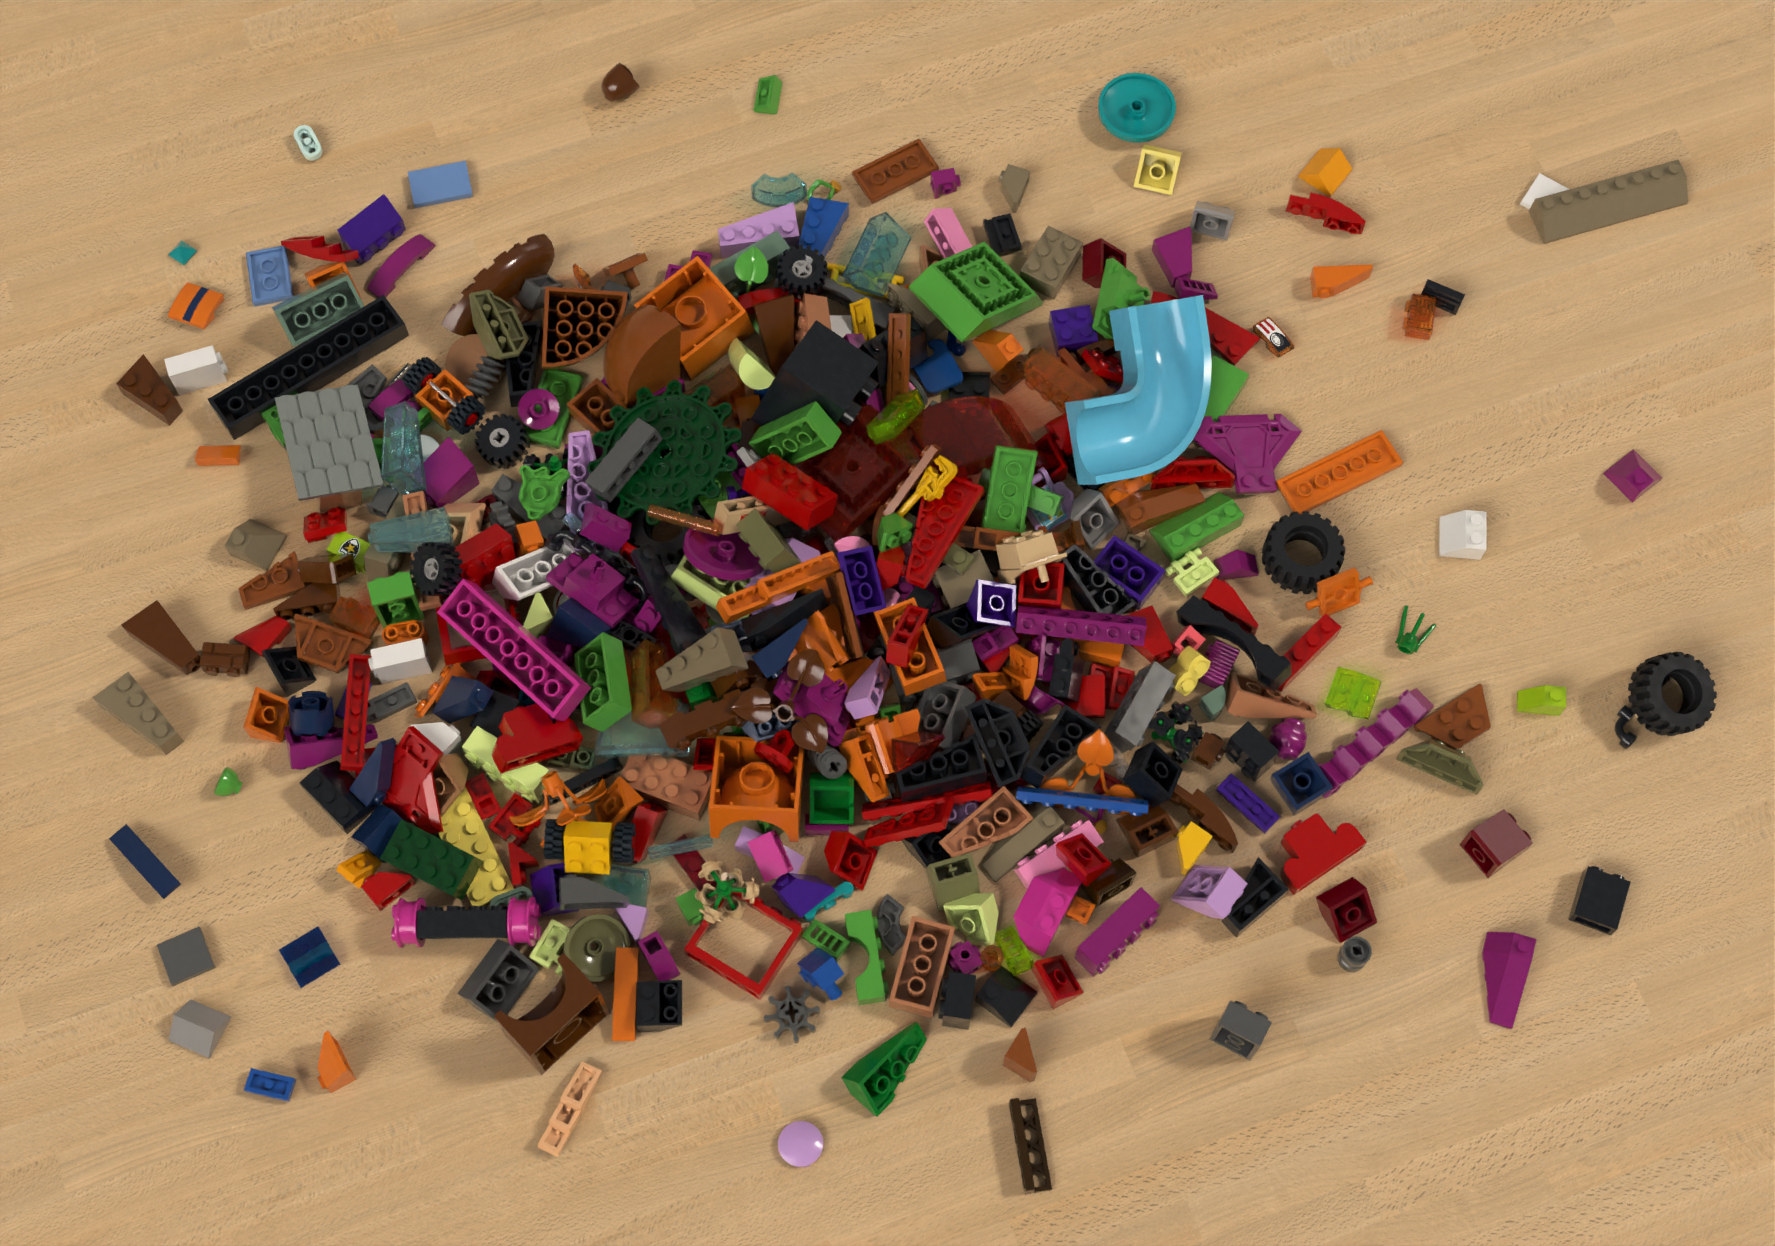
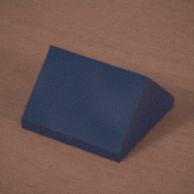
(377, 830)

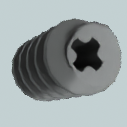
(484, 376)
(829, 763)

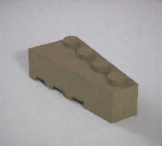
(385, 563)
(135, 709)

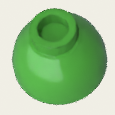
(228, 783)

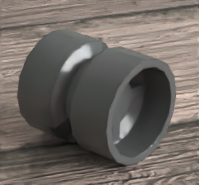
(1354, 954)

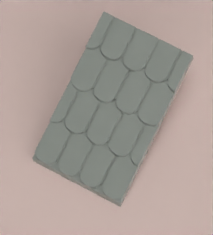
(329, 446)

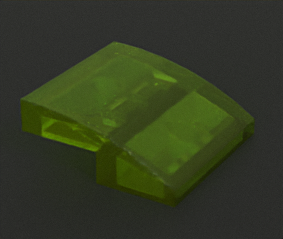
(1353, 693)

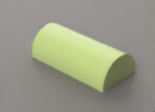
(749, 366)

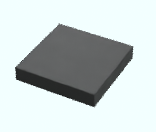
(186, 956)

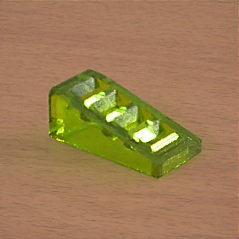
(1019, 963)

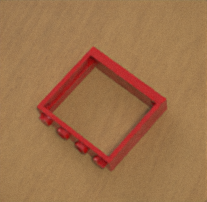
(733, 975)

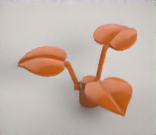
(1095, 752)
(554, 787)

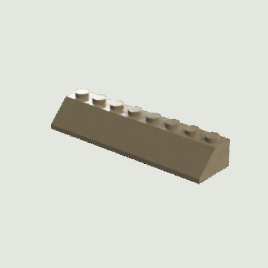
(1610, 201)

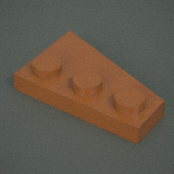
(275, 584)

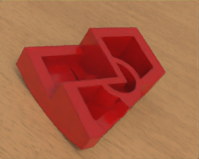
(264, 634)

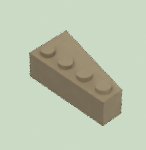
(704, 661)

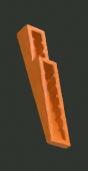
(777, 587)

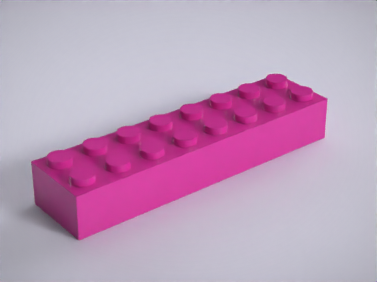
(514, 650)

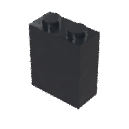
(1599, 900)

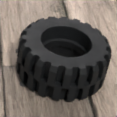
(1306, 528)
(667, 552)
(1695, 687)

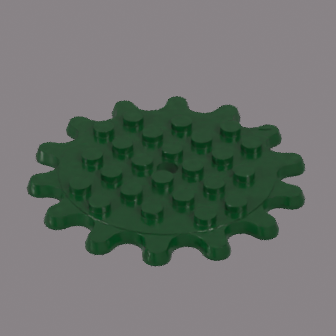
(696, 445)

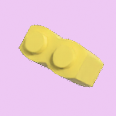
(1188, 669)

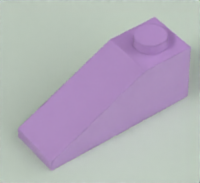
(867, 692)

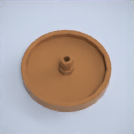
(463, 359)

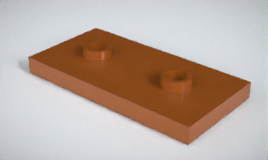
(895, 171)

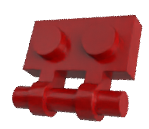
(505, 828)

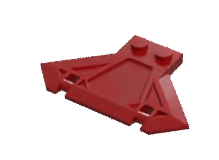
(413, 781)

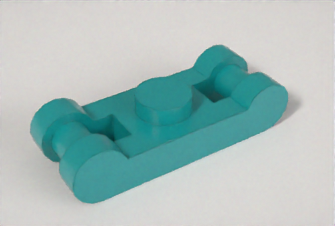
(843, 890)

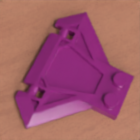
(1248, 447)

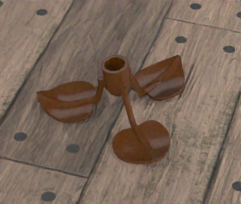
(756, 707)

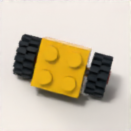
(589, 845)

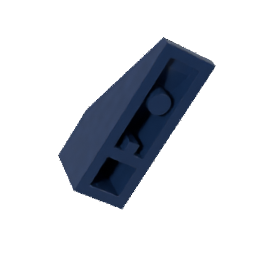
(776, 654)
(376, 775)

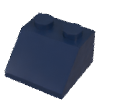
(1301, 783)

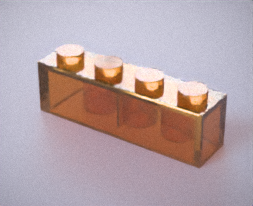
(648, 700)

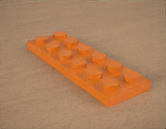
(1339, 473)

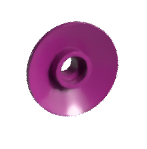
(548, 413)

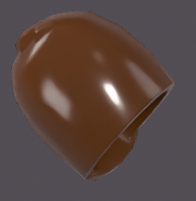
(619, 83)

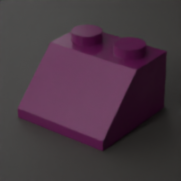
(605, 527)

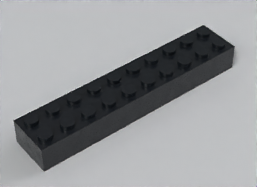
(309, 365)

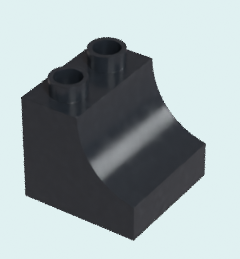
(823, 371)

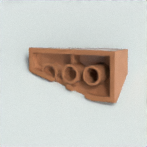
(1254, 701)
(989, 823)

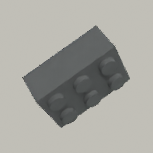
(1241, 1029)

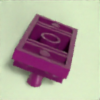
(594, 586)
(822, 699)

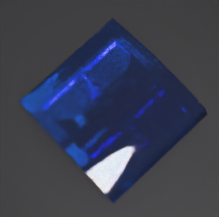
(309, 957)

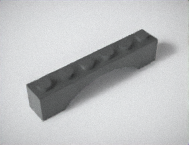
(847, 295)

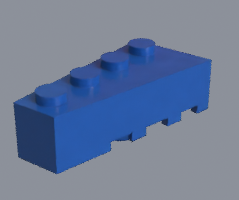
(823, 224)

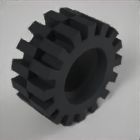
(1030, 724)

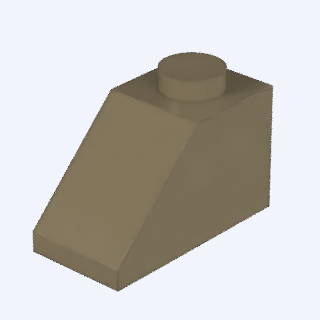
(1013, 185)

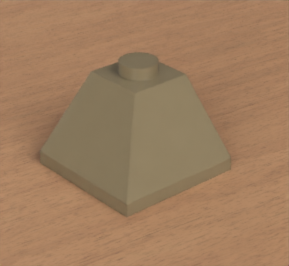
(255, 543)

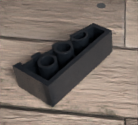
(523, 368)
(1058, 746)

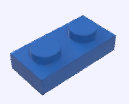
(270, 1085)

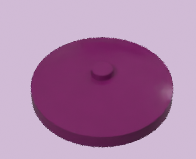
(721, 556)

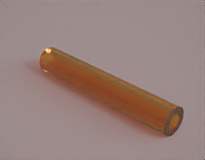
(684, 520)

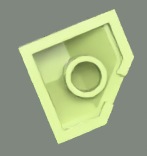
(974, 917)

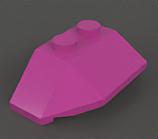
(1045, 908)

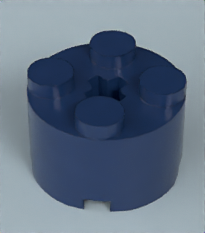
(311, 713)

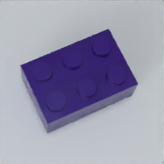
(1130, 570)

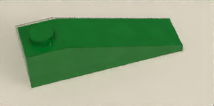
(879, 1072)

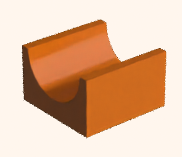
(706, 313)

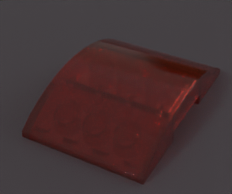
(970, 431)

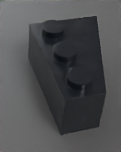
(1258, 897)

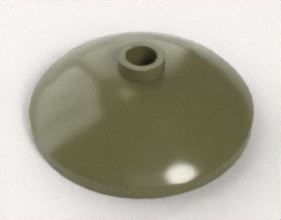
(607, 933)

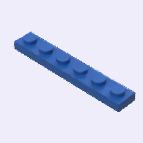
(1090, 801)

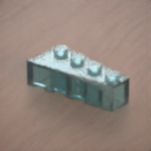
(403, 449)

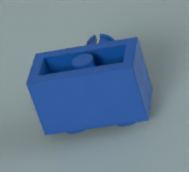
(821, 971)

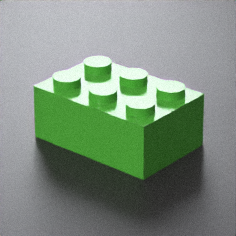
(395, 599)

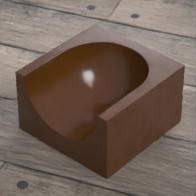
(558, 1020)

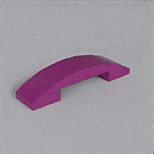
(398, 263)

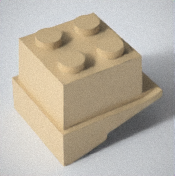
(1025, 553)

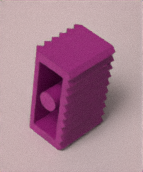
(1222, 660)

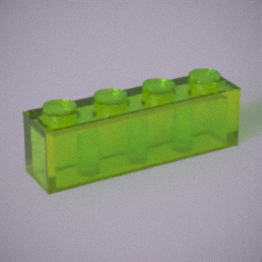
(895, 416)

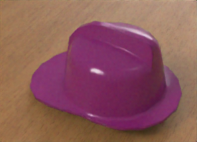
(1039, 701)

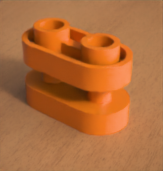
(404, 632)

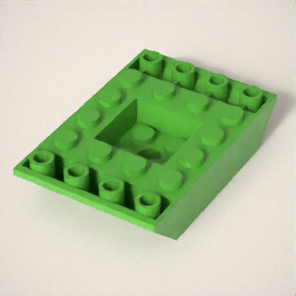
(974, 292)

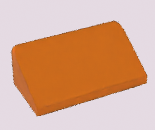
(218, 455)

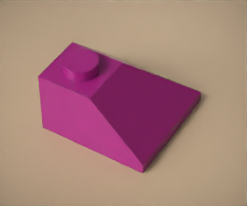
(1632, 475)

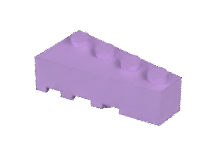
(748, 231)

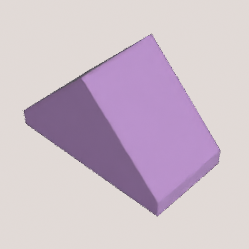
(634, 919)

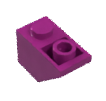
(658, 957)

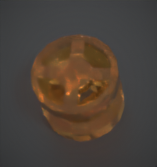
(990, 962)

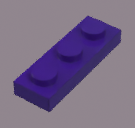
(1248, 803)

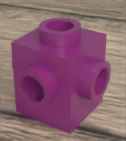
(965, 950)

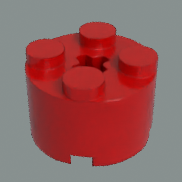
(1060, 433)

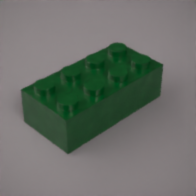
(431, 859)

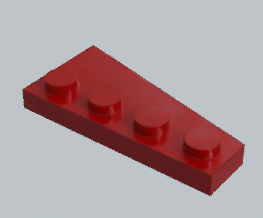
(930, 820)

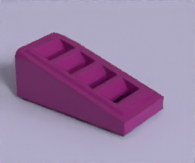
(1189, 288)

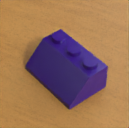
(372, 229)
(861, 580)

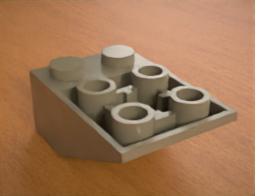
(906, 302)

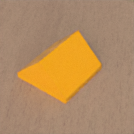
(1326, 170)

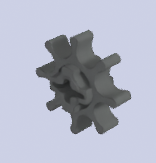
(503, 519)
(801, 1012)

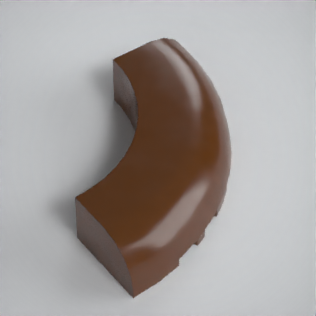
(503, 278)

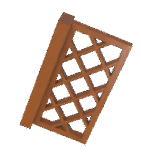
(848, 621)

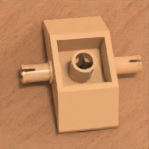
(465, 520)

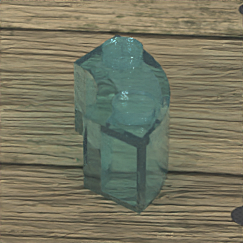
(778, 191)

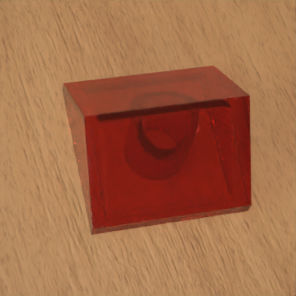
(913, 748)

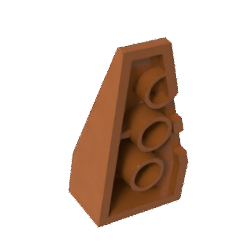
(1151, 507)

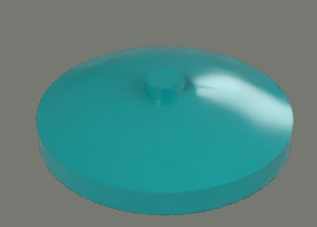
(1136, 107)

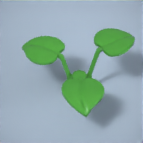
(752, 267)

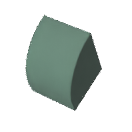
(1213, 703)

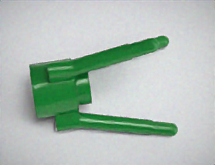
(1408, 642)

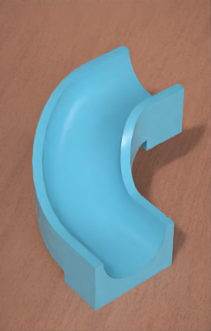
(1160, 398)

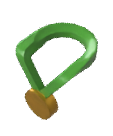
(833, 185)

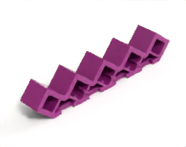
(1373, 740)

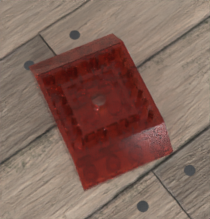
(871, 484)

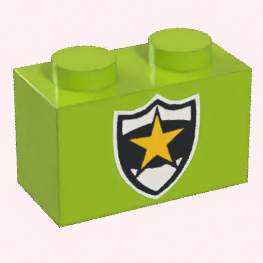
(348, 544)

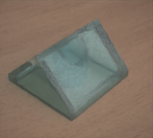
(629, 882)

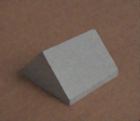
(198, 1028)

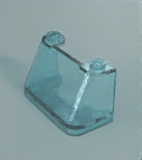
(632, 739)

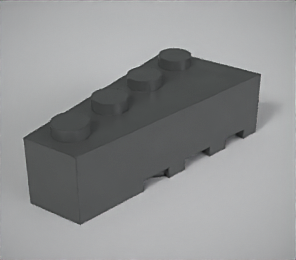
(508, 491)

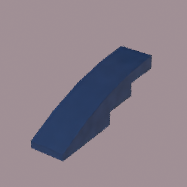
(145, 861)

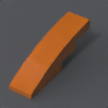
(625, 994)

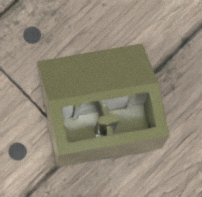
(953, 879)

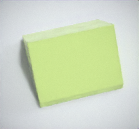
(539, 617)

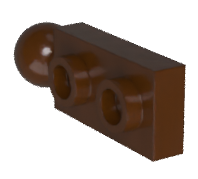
(1011, 374)

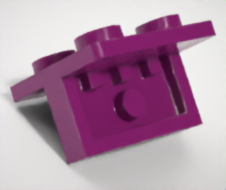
(1045, 650)

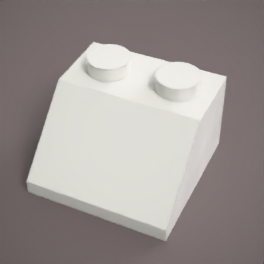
(1463, 534)
(442, 736)

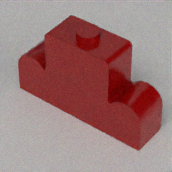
(532, 738)
(1316, 850)

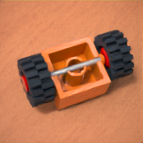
(443, 396)

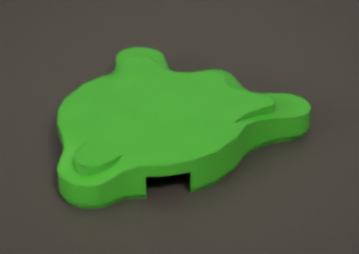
(540, 490)

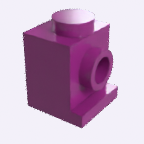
(944, 182)

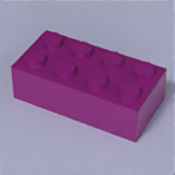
(1117, 931)

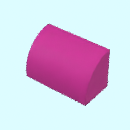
(770, 856)

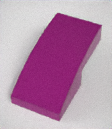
(390, 396)
(995, 642)

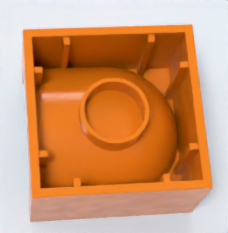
(753, 789)

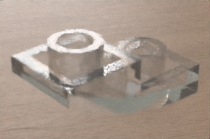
(1121, 763)

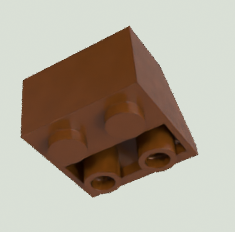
(1148, 831)

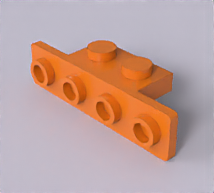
(436, 689)

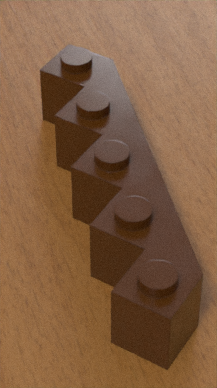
(709, 717)

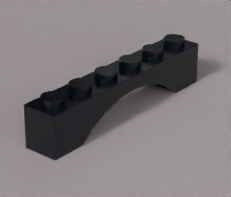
(1269, 666)

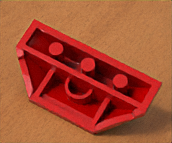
(1199, 470)

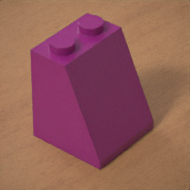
(448, 475)

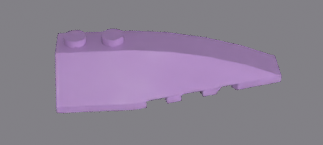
(578, 492)

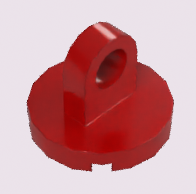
(775, 752)

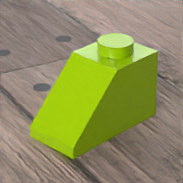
(1542, 700)

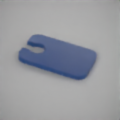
(939, 370)

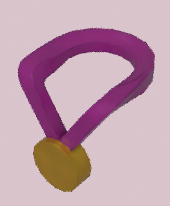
(1099, 824)

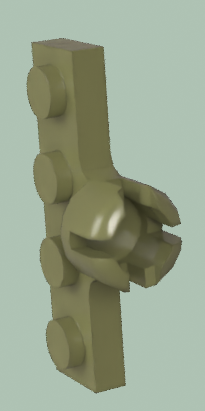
(956, 558)

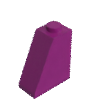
(1174, 254)

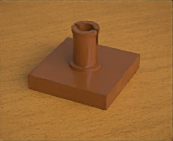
(626, 267)

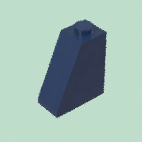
(576, 624)
(461, 699)

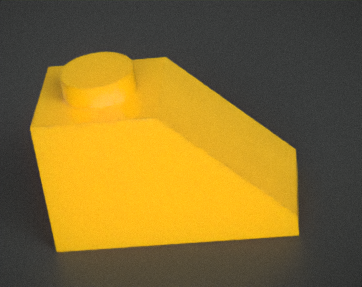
(1191, 845)

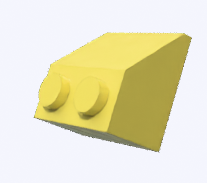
(1157, 169)

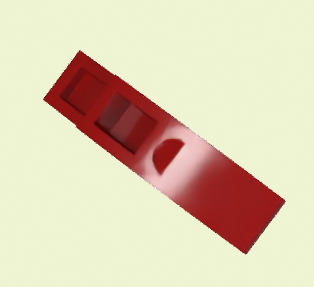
(1335, 214)

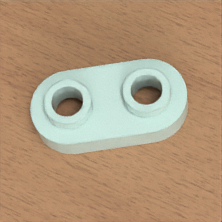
(308, 144)

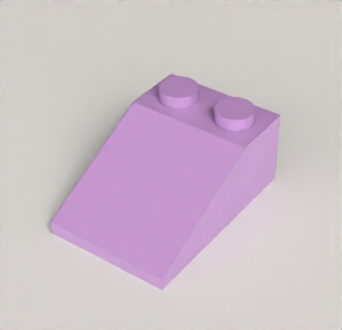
(1210, 890)

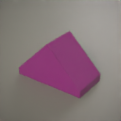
(1236, 565)

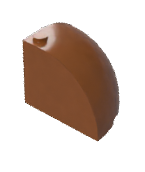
(578, 323)
(642, 353)

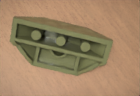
(497, 325)
(1443, 763)

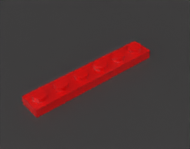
(355, 713)
(895, 807)

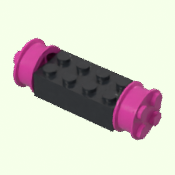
(417, 922)

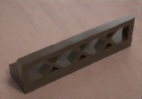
(1022, 1148)

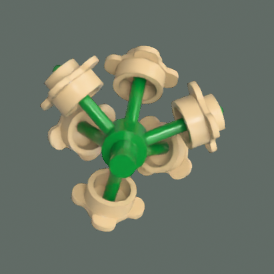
(731, 883)

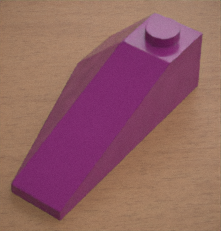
(313, 749)
(1506, 965)

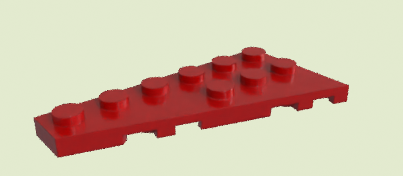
(938, 528)

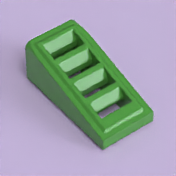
(844, 943)

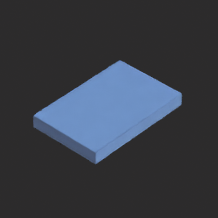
(440, 184)
(269, 275)

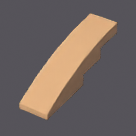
(569, 1109)

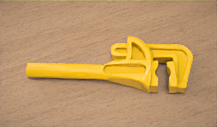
(931, 483)

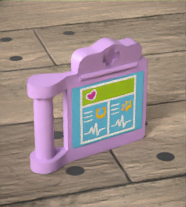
(1039, 518)

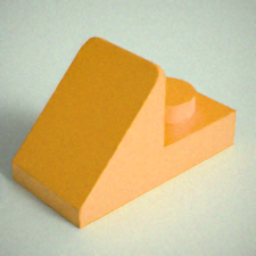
(359, 867)

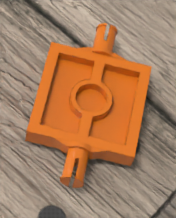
(1339, 592)

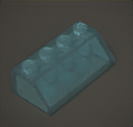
(877, 255)

